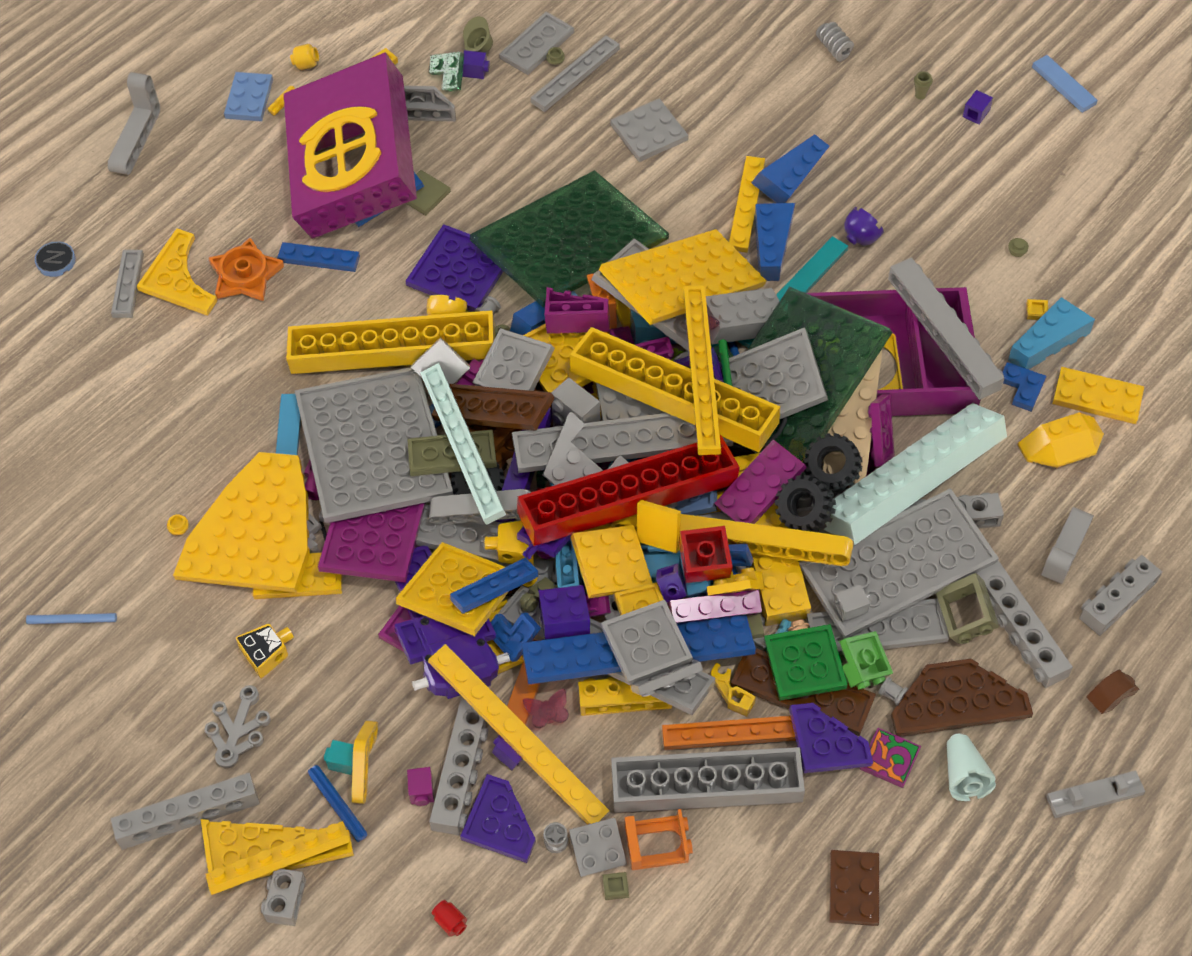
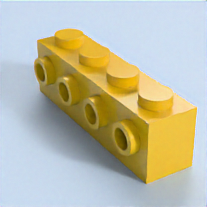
(613, 696)

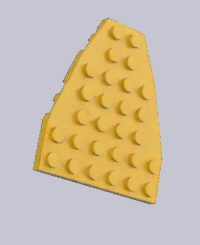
(253, 529)

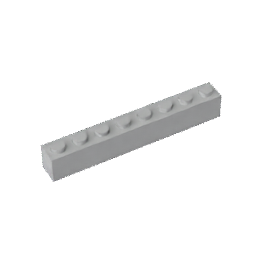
(946, 328)

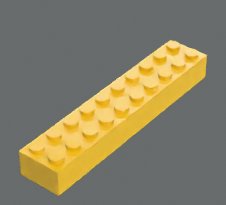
(386, 341)
(669, 387)

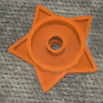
(244, 271)

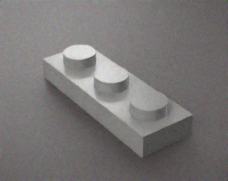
(666, 679)

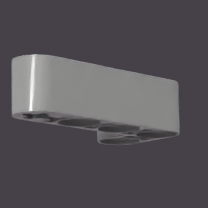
(1067, 545)

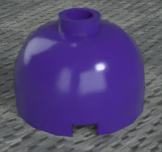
(861, 227)

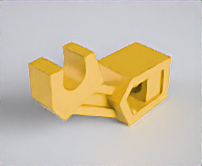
(722, 682)

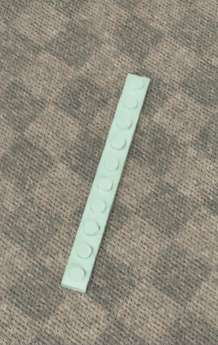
(463, 444)

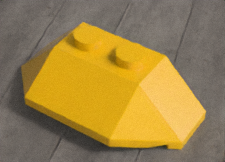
(1062, 441)

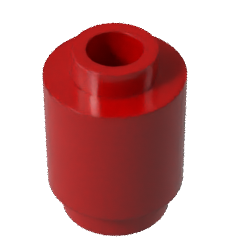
(449, 918)

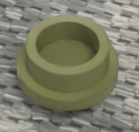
(555, 56)
(1018, 247)

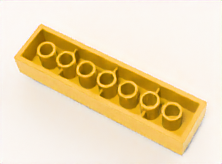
(783, 581)

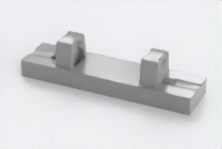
(1095, 794)

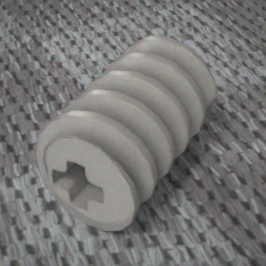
(835, 40)

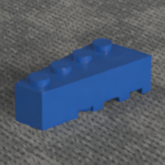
(787, 173)
(772, 234)

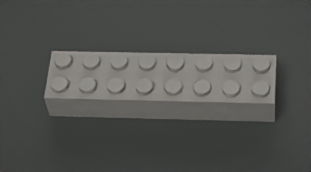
(707, 780)

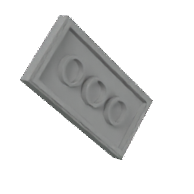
(534, 43)

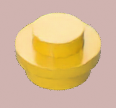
(177, 524)

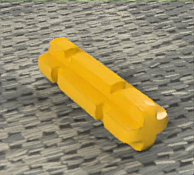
(278, 104)

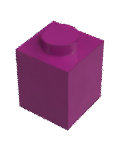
(420, 786)

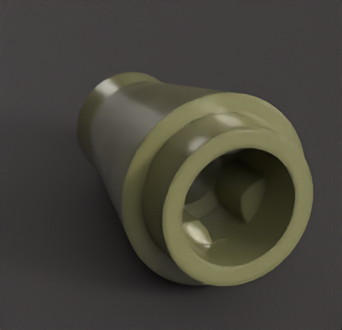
(922, 83)

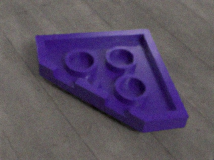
(826, 741)
(499, 821)

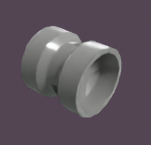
(555, 831)

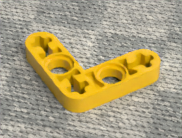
(362, 747)

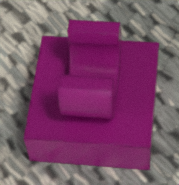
(598, 605)

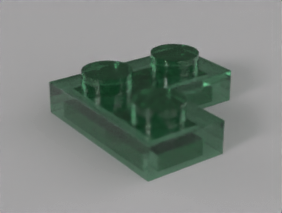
(450, 66)

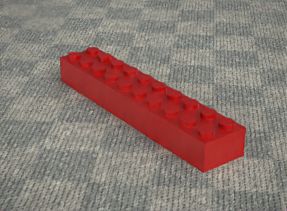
(616, 491)

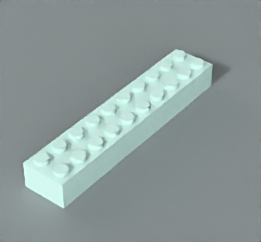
(915, 472)

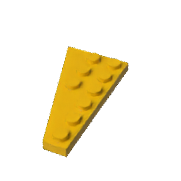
(230, 842)

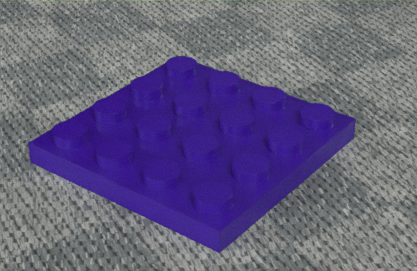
(455, 269)

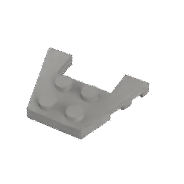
(567, 460)

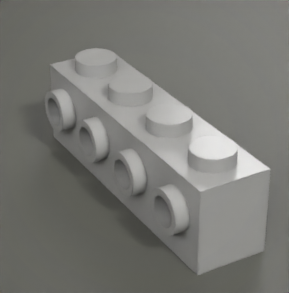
(1120, 594)

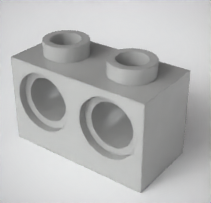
(290, 897)

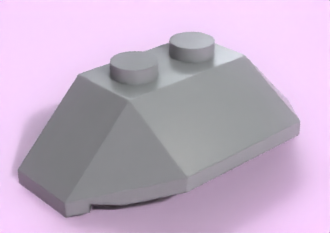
(428, 104)

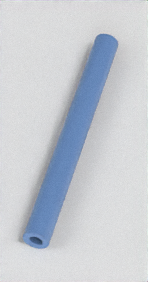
(71, 618)

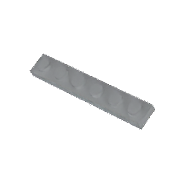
(575, 73)

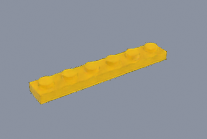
(745, 206)
(277, 857)

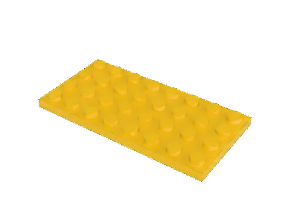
(656, 277)

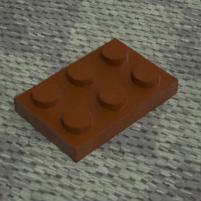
(854, 888)

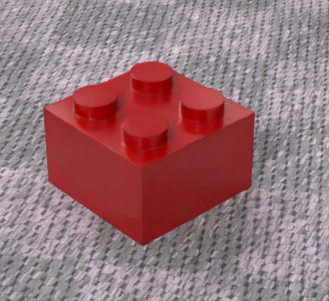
(705, 554)

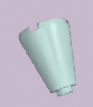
(967, 770)

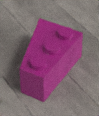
(574, 313)

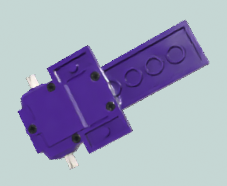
(425, 636)

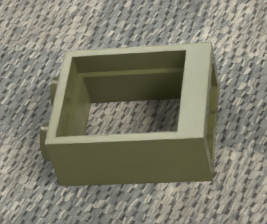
(961, 589)

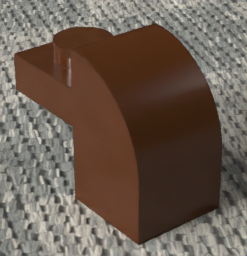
(1112, 691)

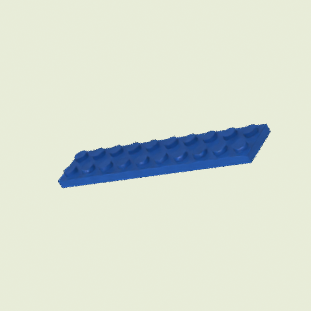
(593, 656)

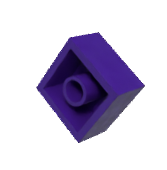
(564, 612)

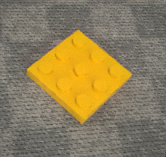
(610, 560)

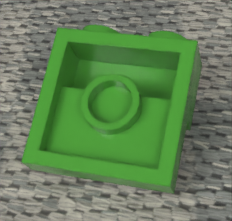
(865, 660)

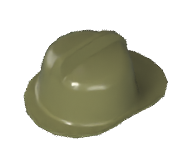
(477, 35)

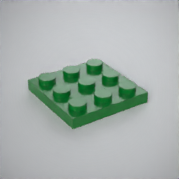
(805, 662)

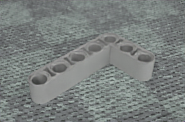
(138, 125)
(464, 509)

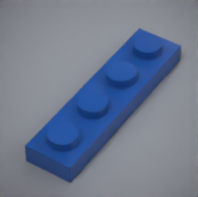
(319, 257)
(494, 585)

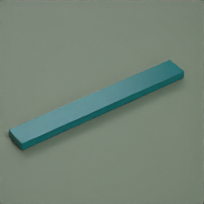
(812, 271)

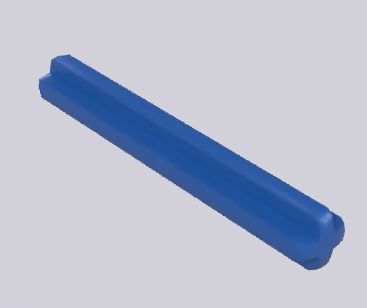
(337, 803)

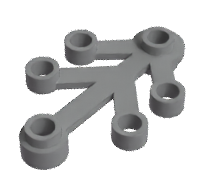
(237, 729)

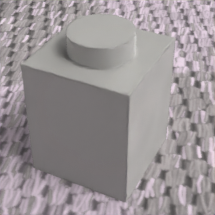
(852, 602)

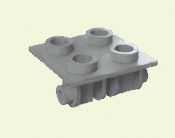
(597, 847)

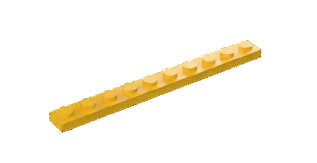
(701, 371)
(518, 735)

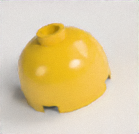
(443, 305)

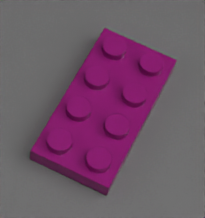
(759, 483)

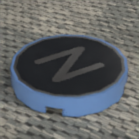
(55, 259)

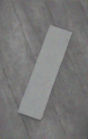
(127, 283)

